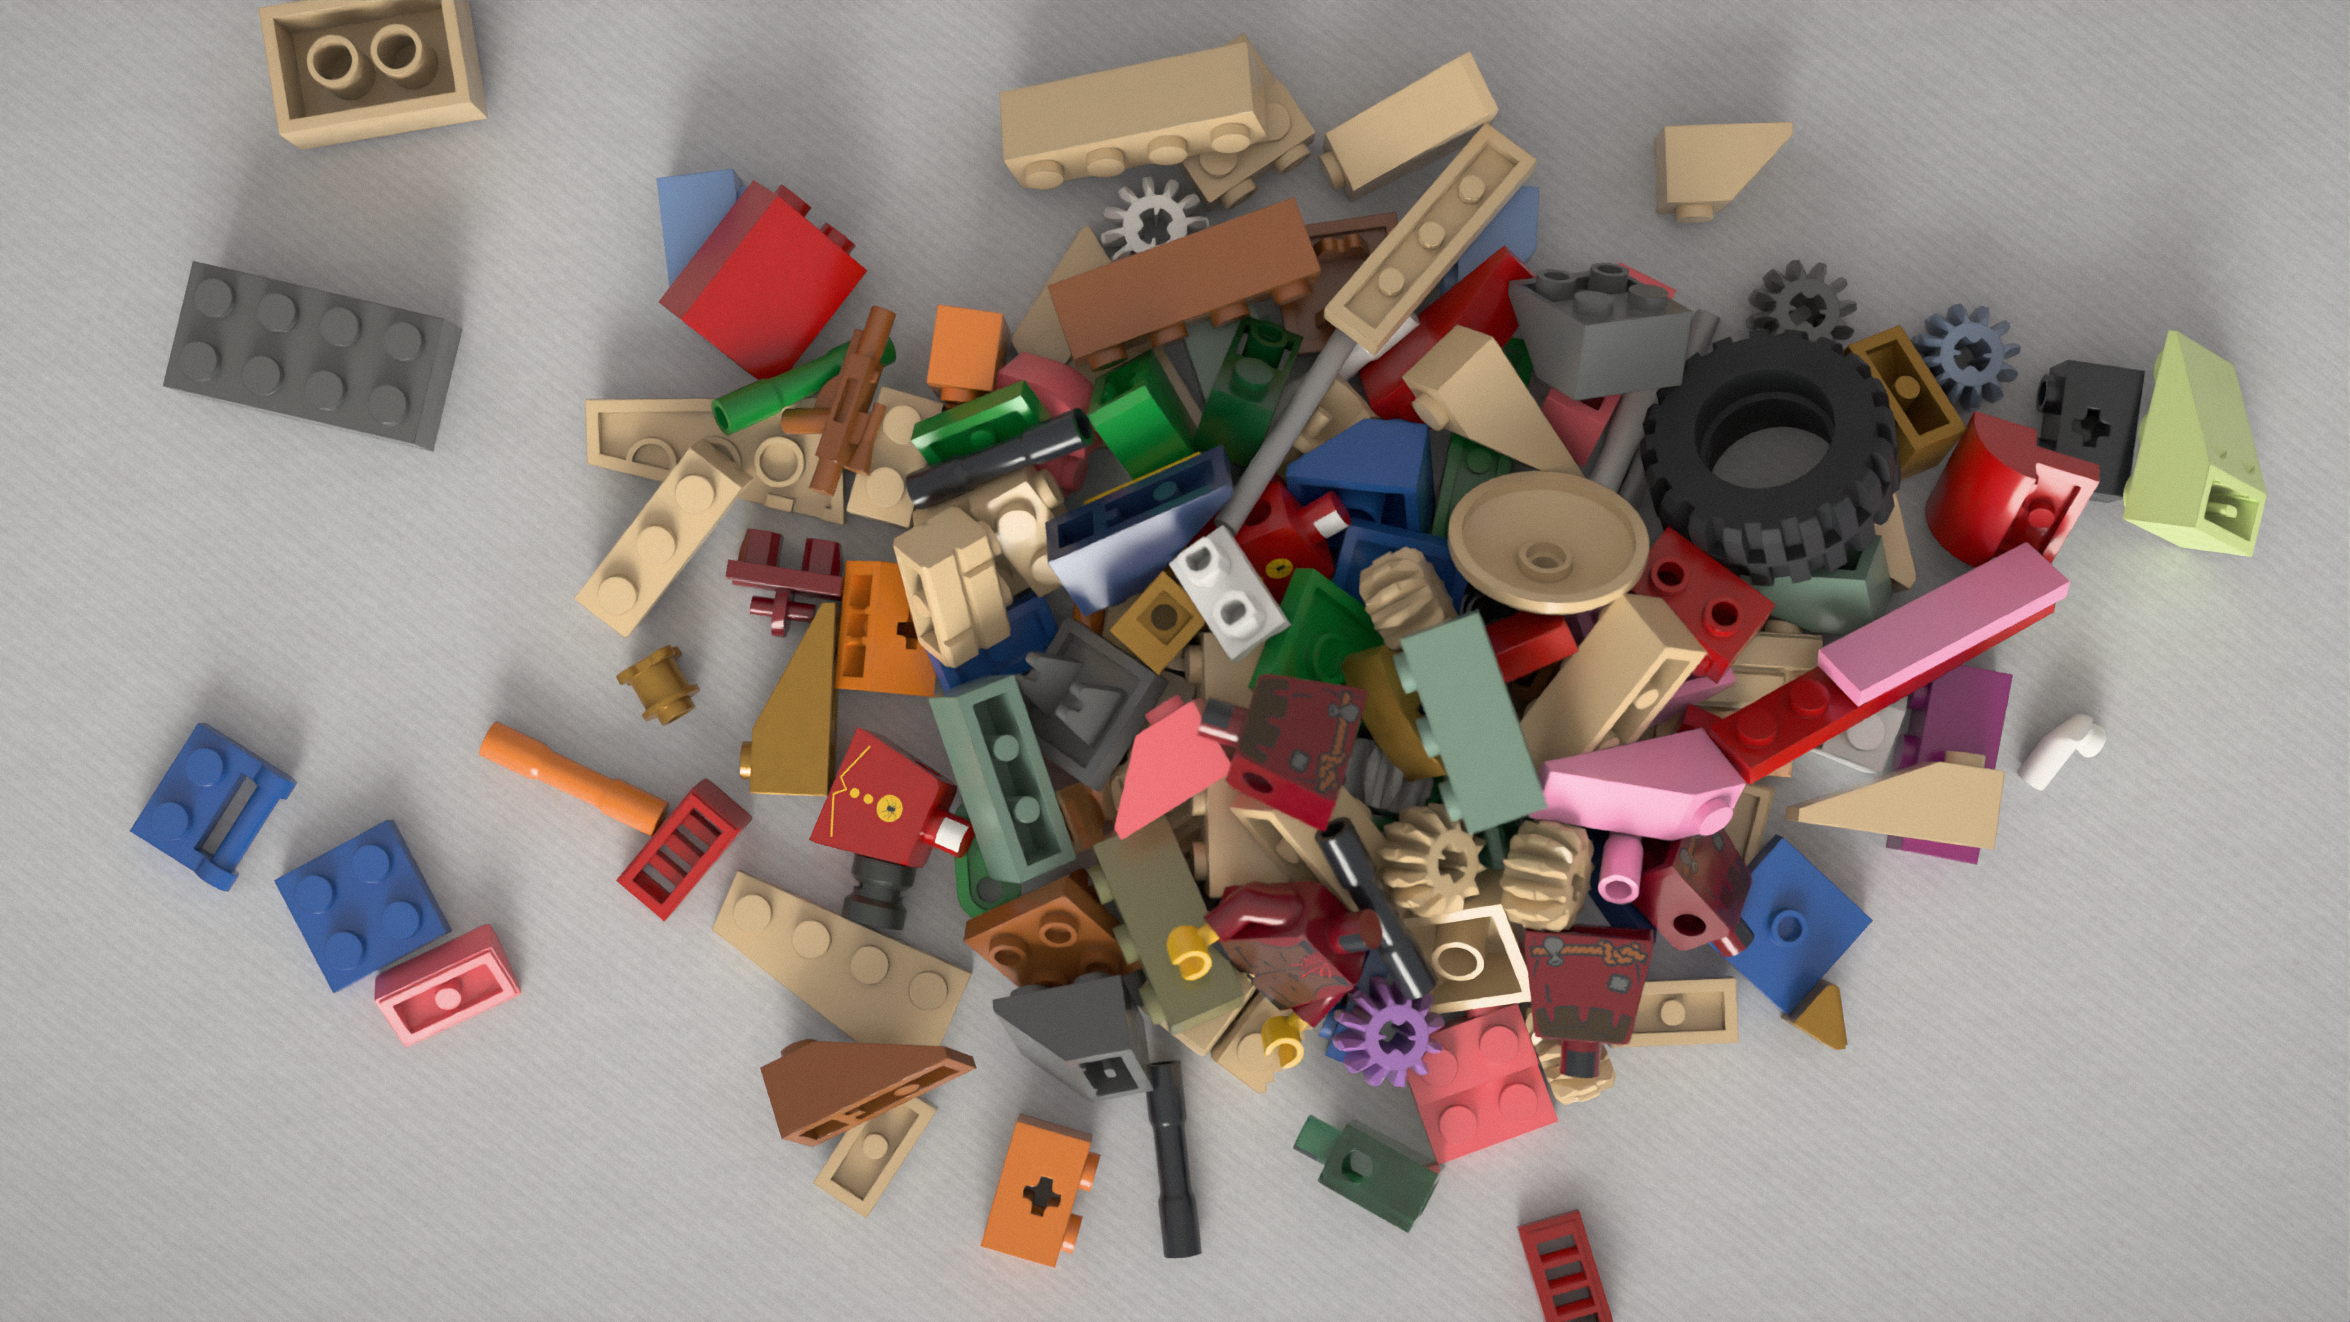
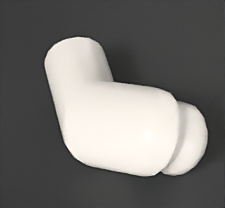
(2056, 747)

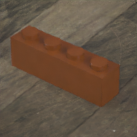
(1186, 284)

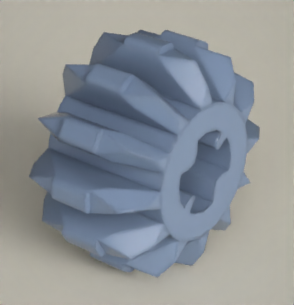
(1984, 342)

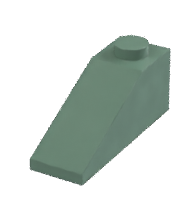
(1835, 599)

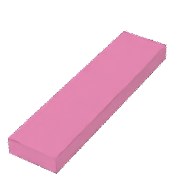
(1942, 623)

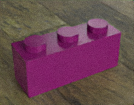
(1952, 714)

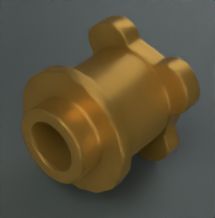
(661, 685)

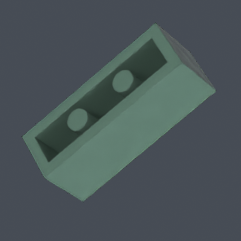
(1470, 723)
(1002, 778)

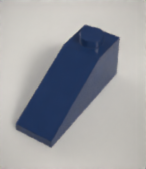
(1131, 535)

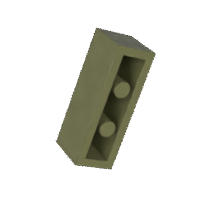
(1154, 896)

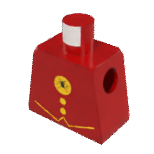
(1287, 535)
(890, 806)

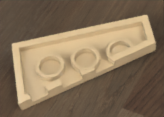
(842, 968)

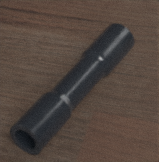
(1032, 446)
(1359, 876)
(1176, 1199)

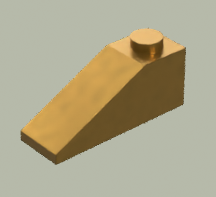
(798, 727)

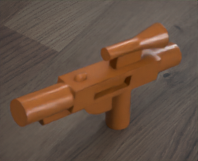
(844, 405)

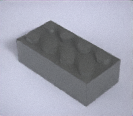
(312, 356)

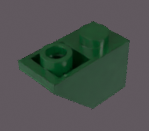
(1247, 389)

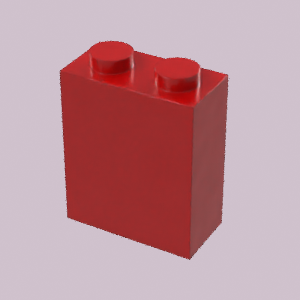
(765, 281)

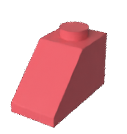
(1169, 764)

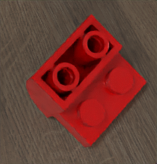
(2006, 493)

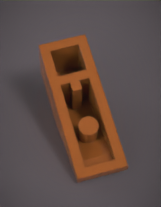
(835, 1086)

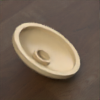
(1548, 542)

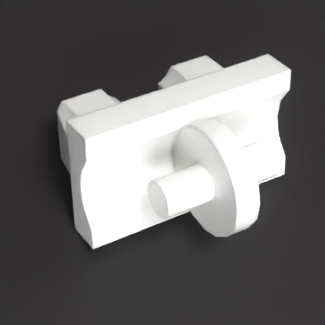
(1229, 593)

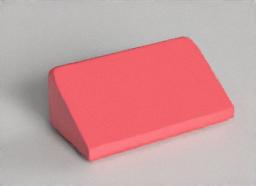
(446, 985)

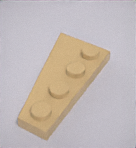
(654, 434)

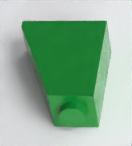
(1141, 416)

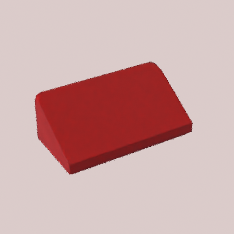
(1530, 642)

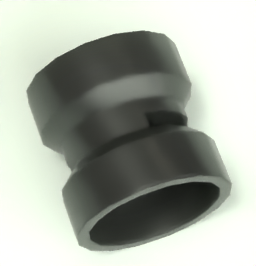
(878, 895)

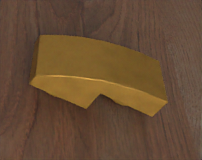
(1391, 712)

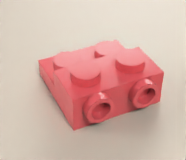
(1481, 1084)

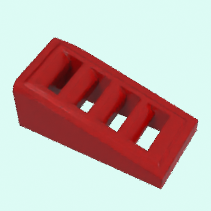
(720, 811)
(1549, 1229)

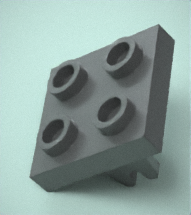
(1087, 701)

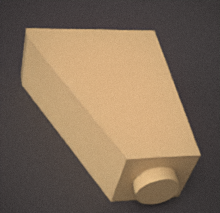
(1408, 129)

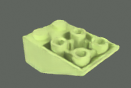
(2196, 456)

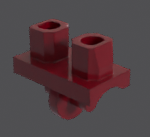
(760, 569)

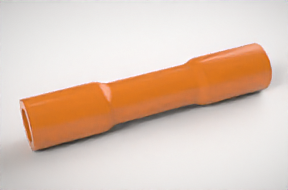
(539, 762)

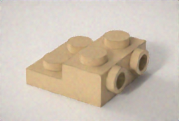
(1232, 176)
(1017, 514)

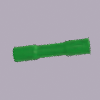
(769, 396)

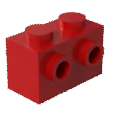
(1707, 599)

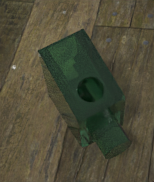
(1400, 1175)

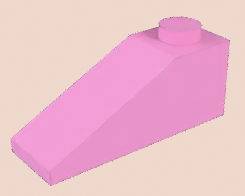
(1645, 788)

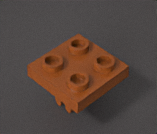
(1340, 251)
(1050, 935)

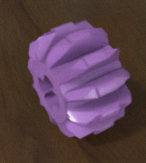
(1365, 1042)

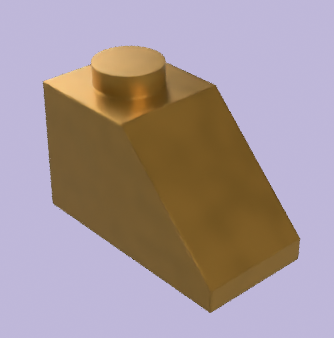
(1921, 411)

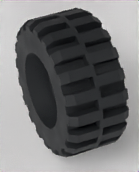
(1761, 387)

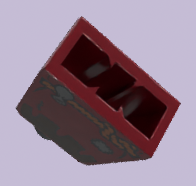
(1289, 743)
(1696, 892)
(1586, 989)

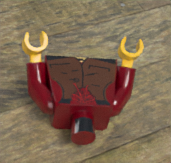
(1287, 943)

